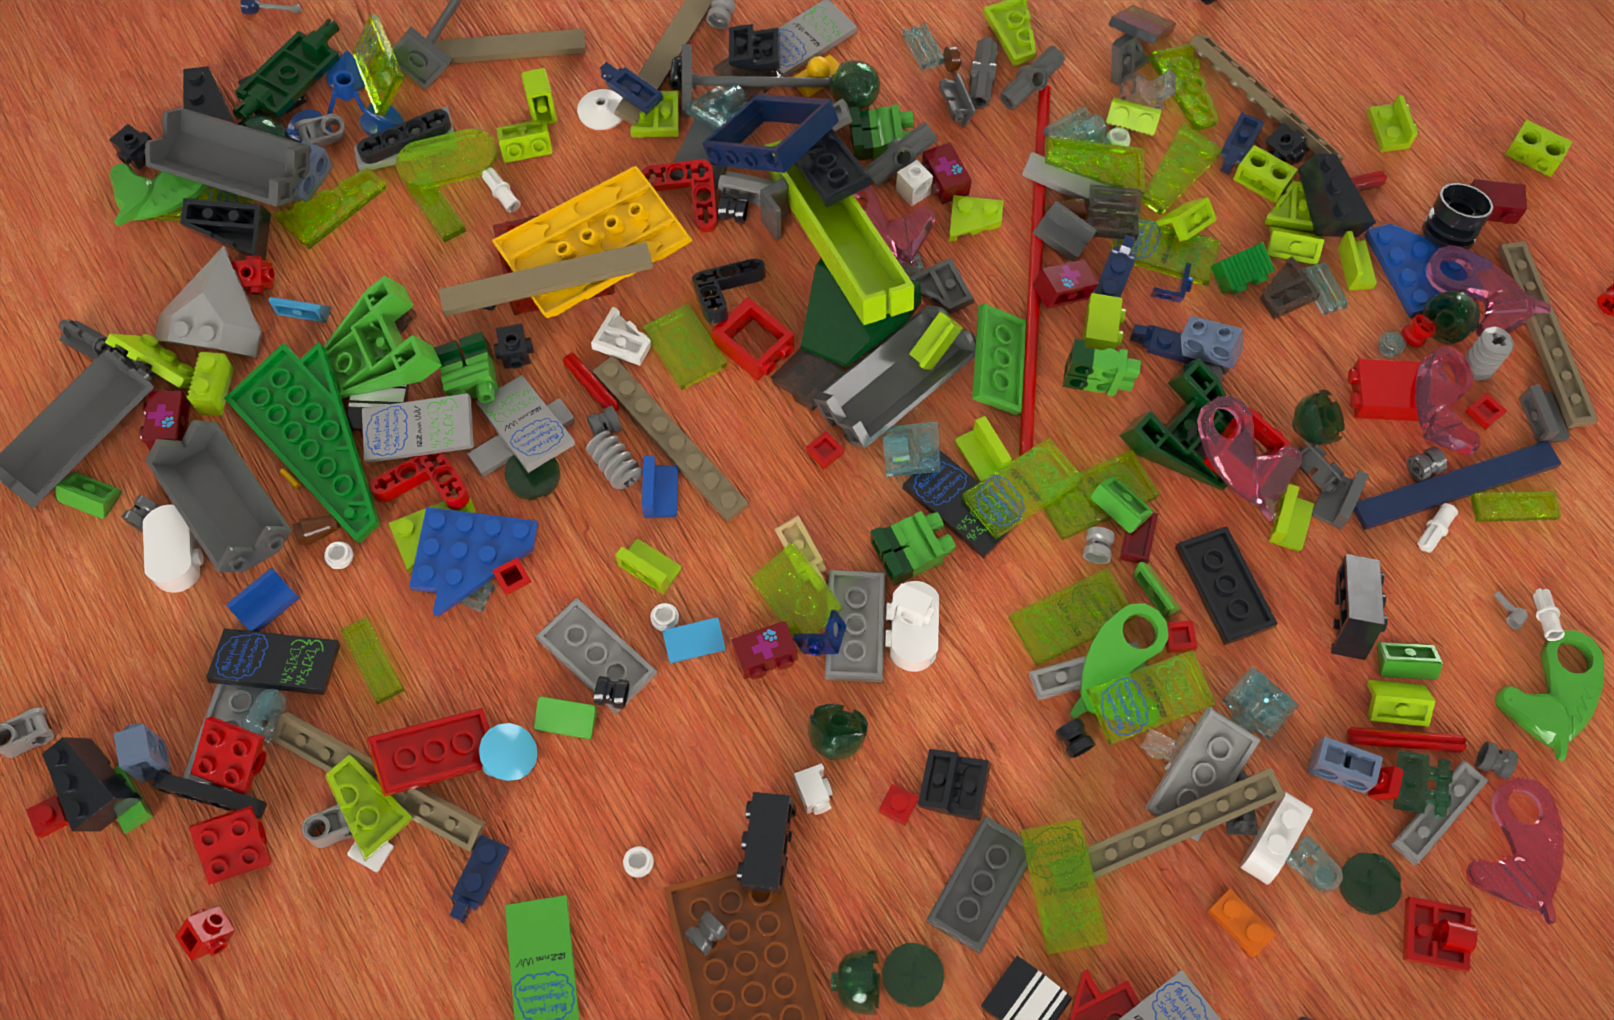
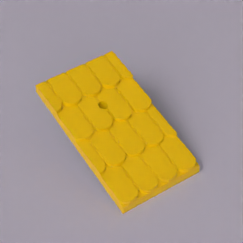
(601, 219)

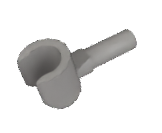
(1517, 615)

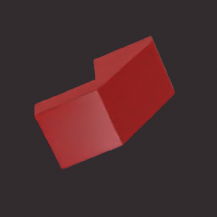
(511, 576)

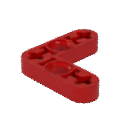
(697, 184)
(424, 471)

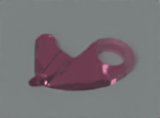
(1503, 298)
(1538, 852)

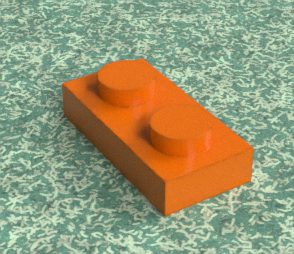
(1241, 923)

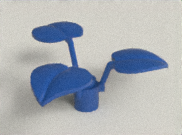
(345, 80)

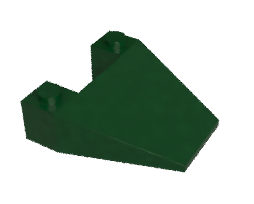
(834, 327)
(1178, 441)

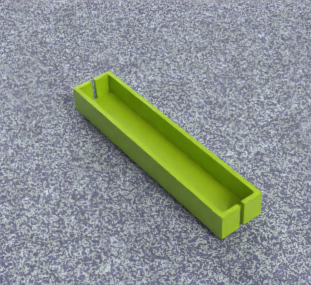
(850, 250)

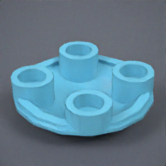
(508, 752)

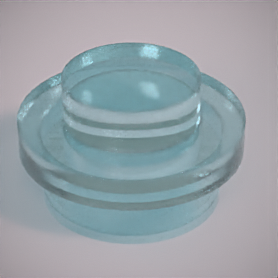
(1391, 344)

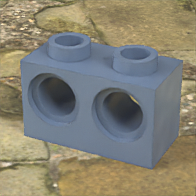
(318, 170)
(1212, 342)
(141, 752)
(1345, 765)

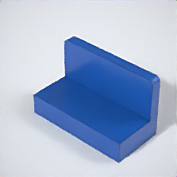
(659, 489)
(262, 601)

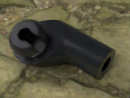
(675, 73)

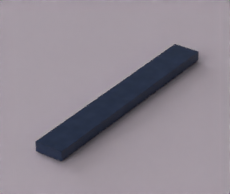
(1456, 485)

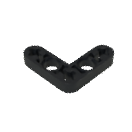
(715, 280)

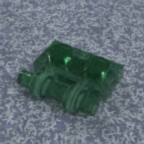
(1413, 789)

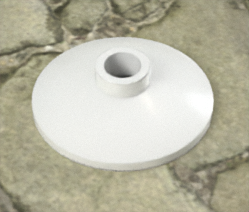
(598, 109)

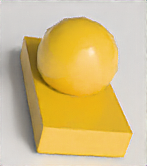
(817, 67)

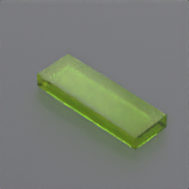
(438, 212)
(1515, 506)
(372, 660)

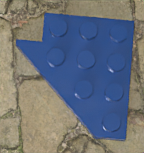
(1404, 261)
(462, 550)

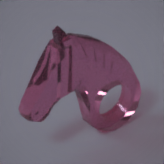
(903, 234)
(1436, 396)
(1253, 477)

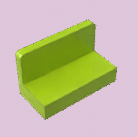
(1190, 218)
(1294, 243)
(1356, 263)
(935, 341)
(983, 450)
(1291, 520)
(648, 565)
(1400, 703)

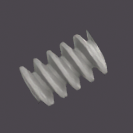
(1489, 352)
(613, 460)

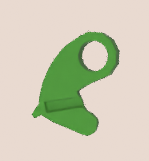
(147, 198)
(1112, 655)
(1570, 697)

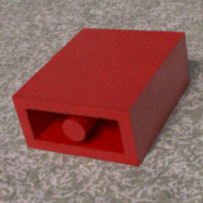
(1384, 389)

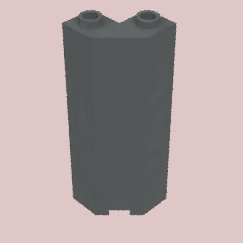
(228, 156)
(890, 381)
(72, 426)
(218, 497)

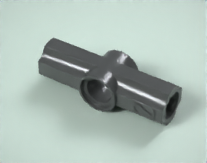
(983, 72)
(1032, 77)
(912, 144)

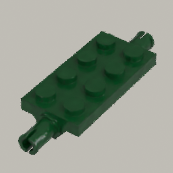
(288, 73)

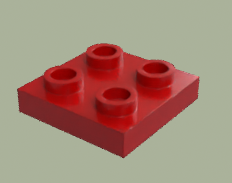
(228, 755)
(230, 844)
(1438, 934)

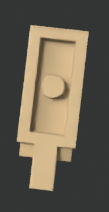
(795, 532)

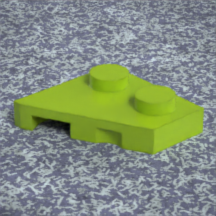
(660, 121)
(1291, 210)
(974, 215)

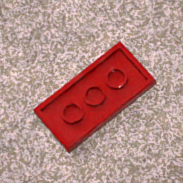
(428, 751)

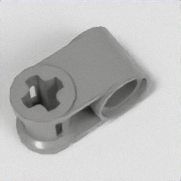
(318, 130)
(26, 732)
(335, 829)

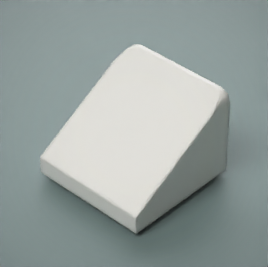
(376, 861)

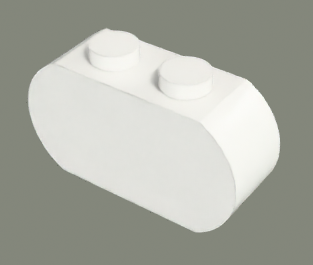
(170, 550)
(914, 646)
(1276, 838)

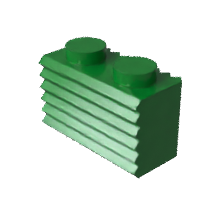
(1246, 266)

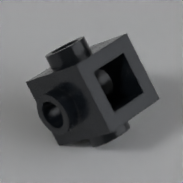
(1287, 144)
(130, 146)
(513, 346)

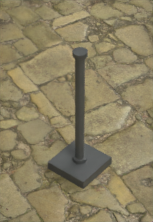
(419, 55)
(692, 80)

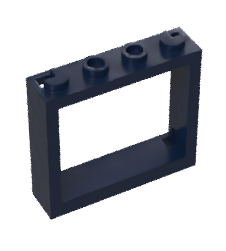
(813, 114)

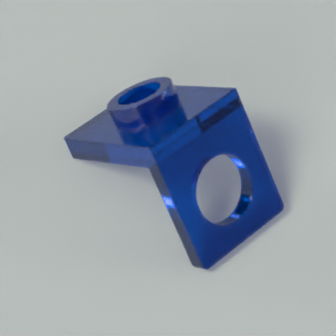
(1184, 286)
(823, 643)

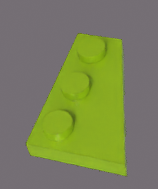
(1012, 28)
(163, 361)
(408, 531)
(367, 813)

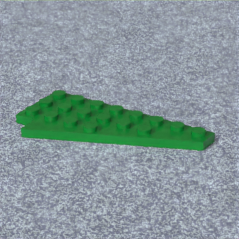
(304, 422)

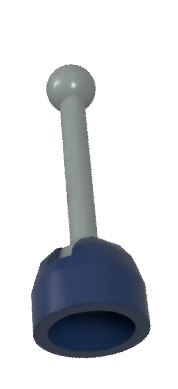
(253, 6)

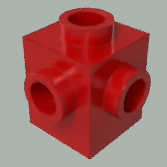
(254, 274)
(205, 933)

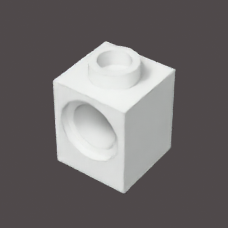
(914, 183)

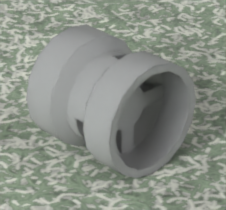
(720, 13)
(1098, 545)

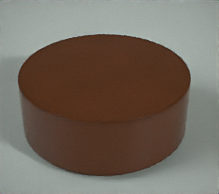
(952, 58)

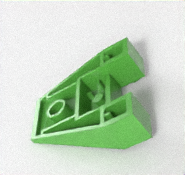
(368, 348)

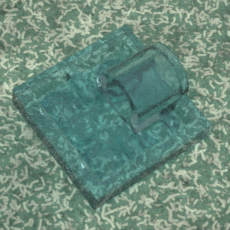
(717, 105)
(1079, 126)
(912, 449)
(1259, 704)

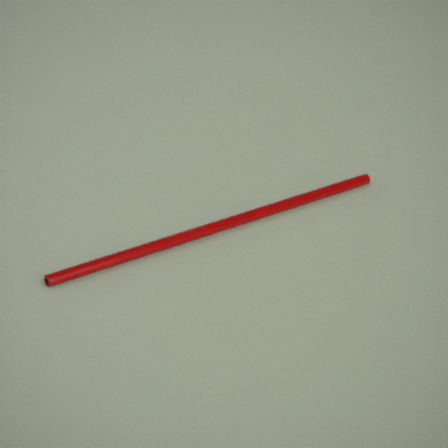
(1033, 298)

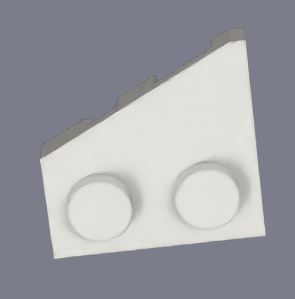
(621, 339)

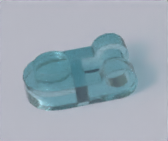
(268, 706)
(1324, 873)

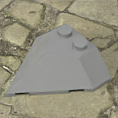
(212, 312)

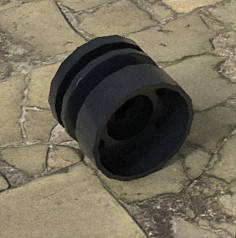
(1457, 216)

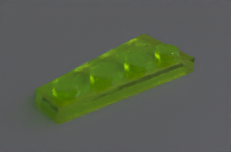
(1190, 86)
(1098, 161)
(1182, 164)
(323, 214)

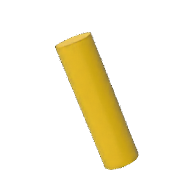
(290, 478)

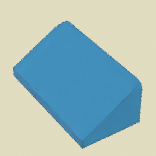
(300, 309)
(694, 640)

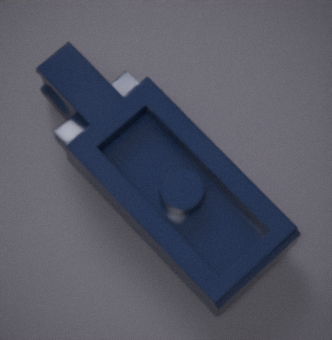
(631, 87)
(1240, 141)
(1117, 269)
(1160, 342)
(478, 877)

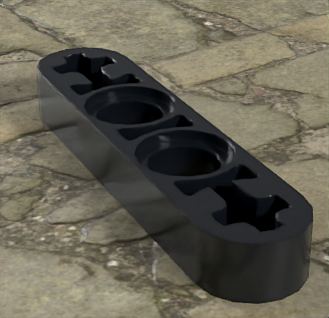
(402, 132)
(206, 794)

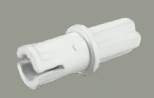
(501, 190)
(1437, 527)
(1548, 615)

